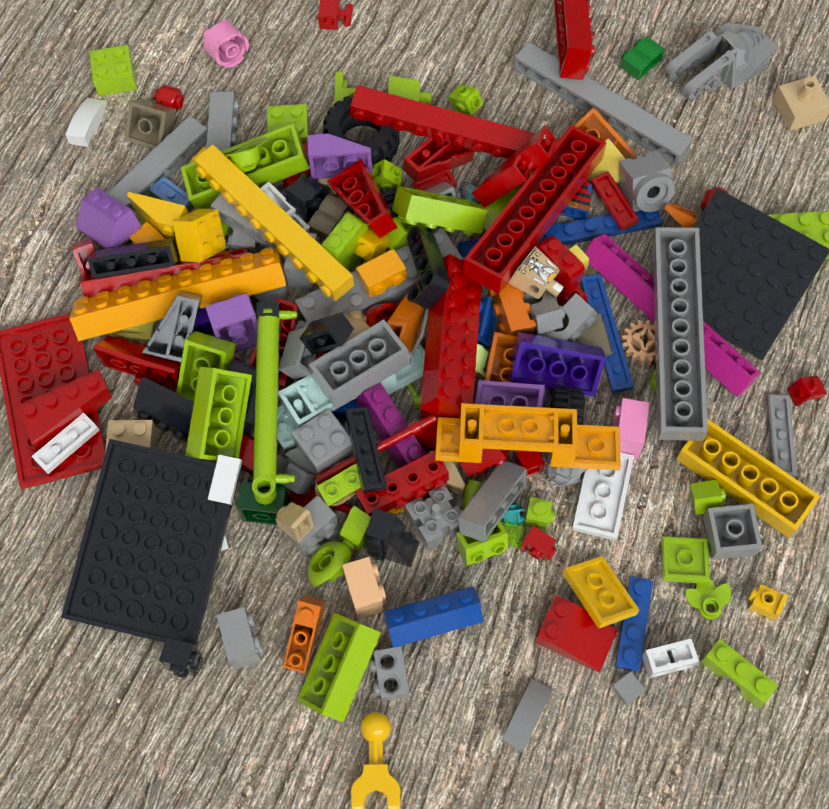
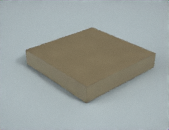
(596, 335)

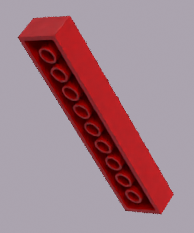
(533, 210)

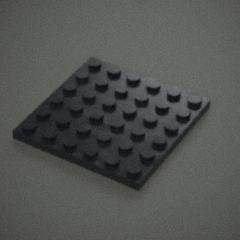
(752, 272)

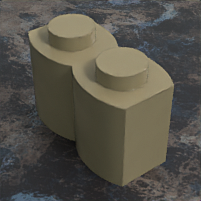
(328, 216)

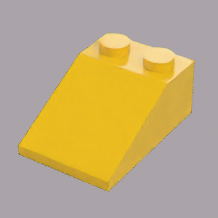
(158, 213)

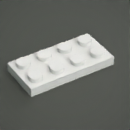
(603, 500)

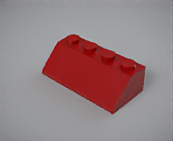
(128, 358)

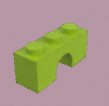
(752, 682)

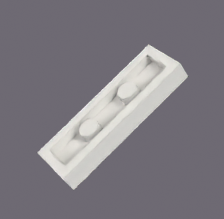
(65, 443)

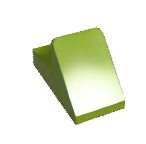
(341, 87)

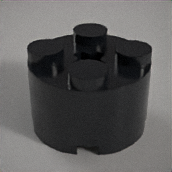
(306, 196)

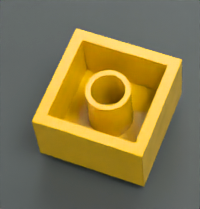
(199, 235)

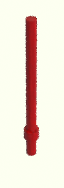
(414, 428)

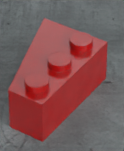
(435, 157)

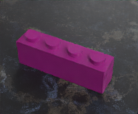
(388, 421)

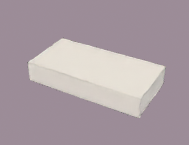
(225, 479)

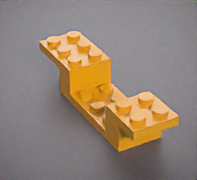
(527, 430)

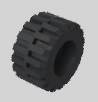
(569, 399)

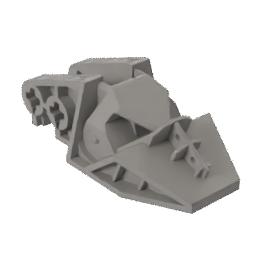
(742, 56)

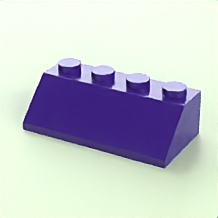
(556, 363)

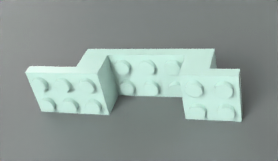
(306, 400)

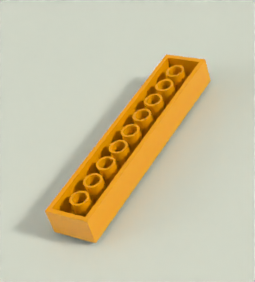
(153, 299)

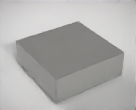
(628, 688)

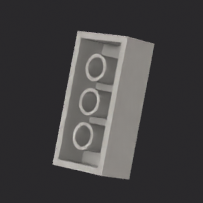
(359, 364)

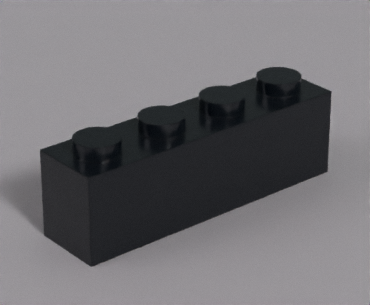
(133, 258)

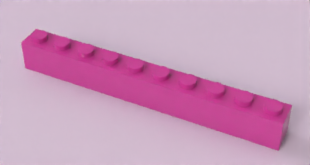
(638, 286)

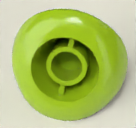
(327, 562)

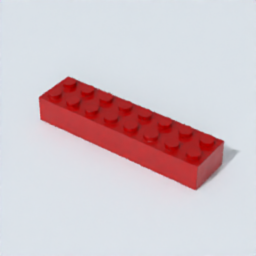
(451, 345)

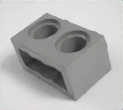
(395, 673)

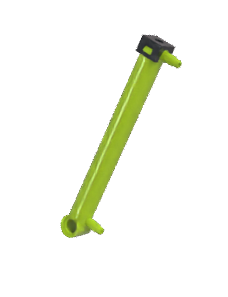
(267, 401)

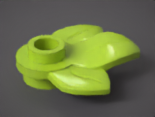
(709, 595)

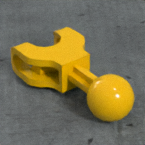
(375, 776)

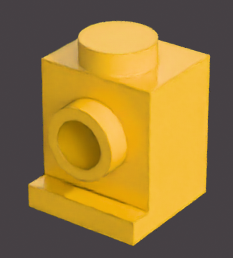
(759, 605)

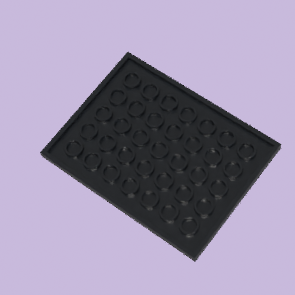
(149, 545)

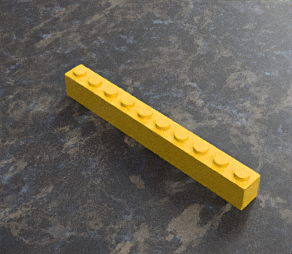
(274, 223)

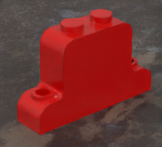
(570, 269)

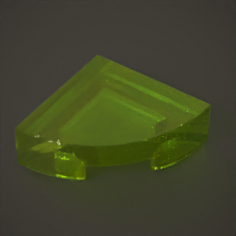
(514, 534)

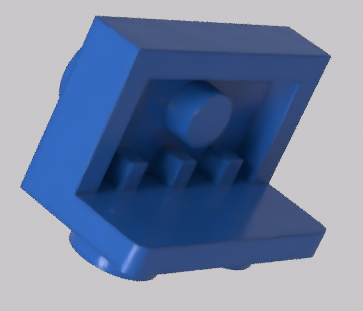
(486, 322)

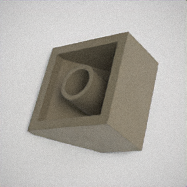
(148, 122)

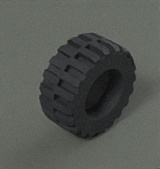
(338, 122)

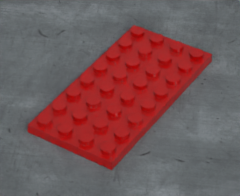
(33, 363)

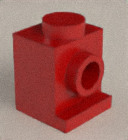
(539, 544)

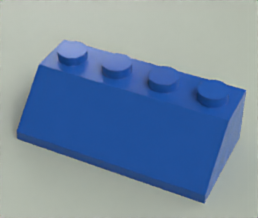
(433, 616)

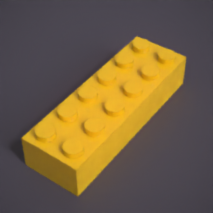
(750, 479)

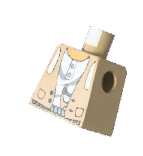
(536, 275)

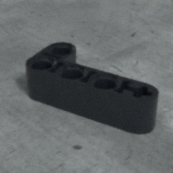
(430, 267)

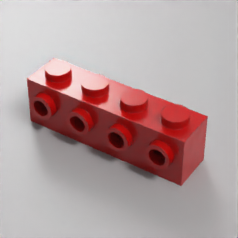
(405, 484)

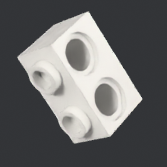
(670, 658)

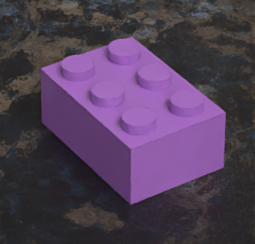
(234, 321)

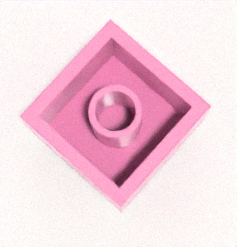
(632, 420)

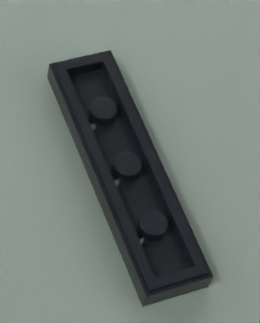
(365, 450)

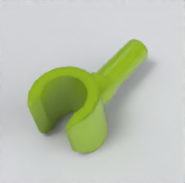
(416, 398)

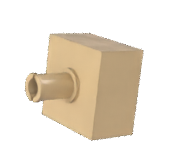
(802, 103)

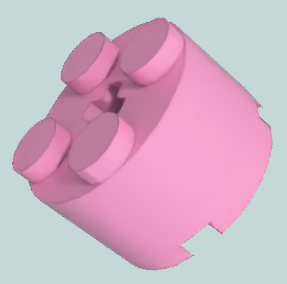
(225, 44)

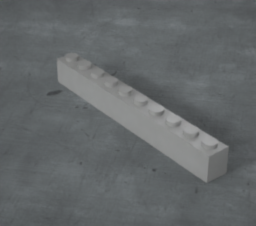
(619, 112)

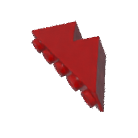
(516, 167)

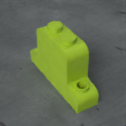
(343, 240)

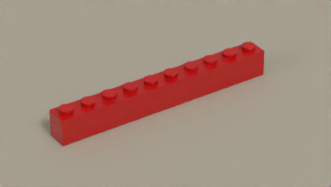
(437, 123)

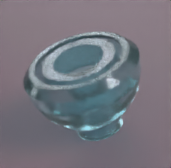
(466, 192)

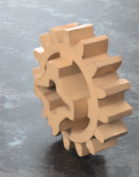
(634, 344)

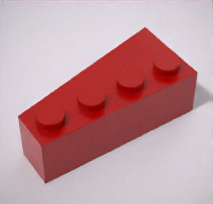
(56, 409)

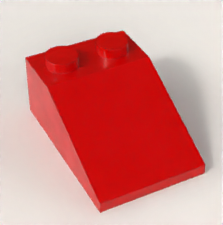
(575, 635)

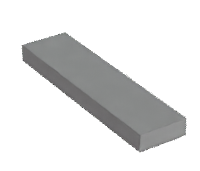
(781, 433)

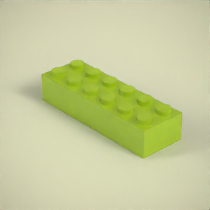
(279, 159)

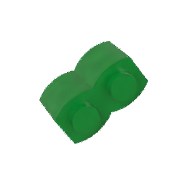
(642, 57)

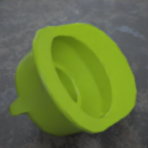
(247, 156)

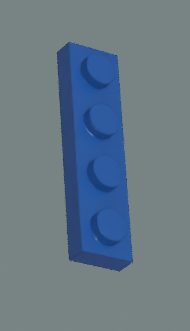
(634, 628)

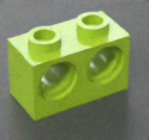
(340, 486)

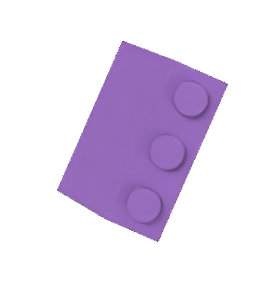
(106, 219)

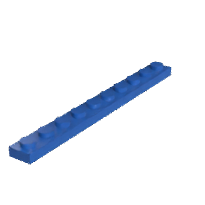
(586, 229)

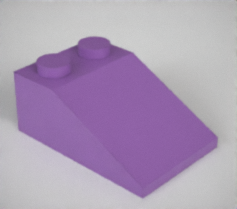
(334, 154)
(510, 394)

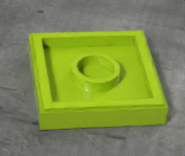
(685, 560)

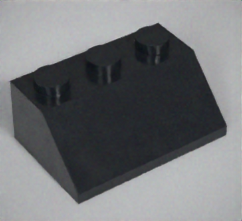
(164, 407)

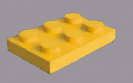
(600, 592)

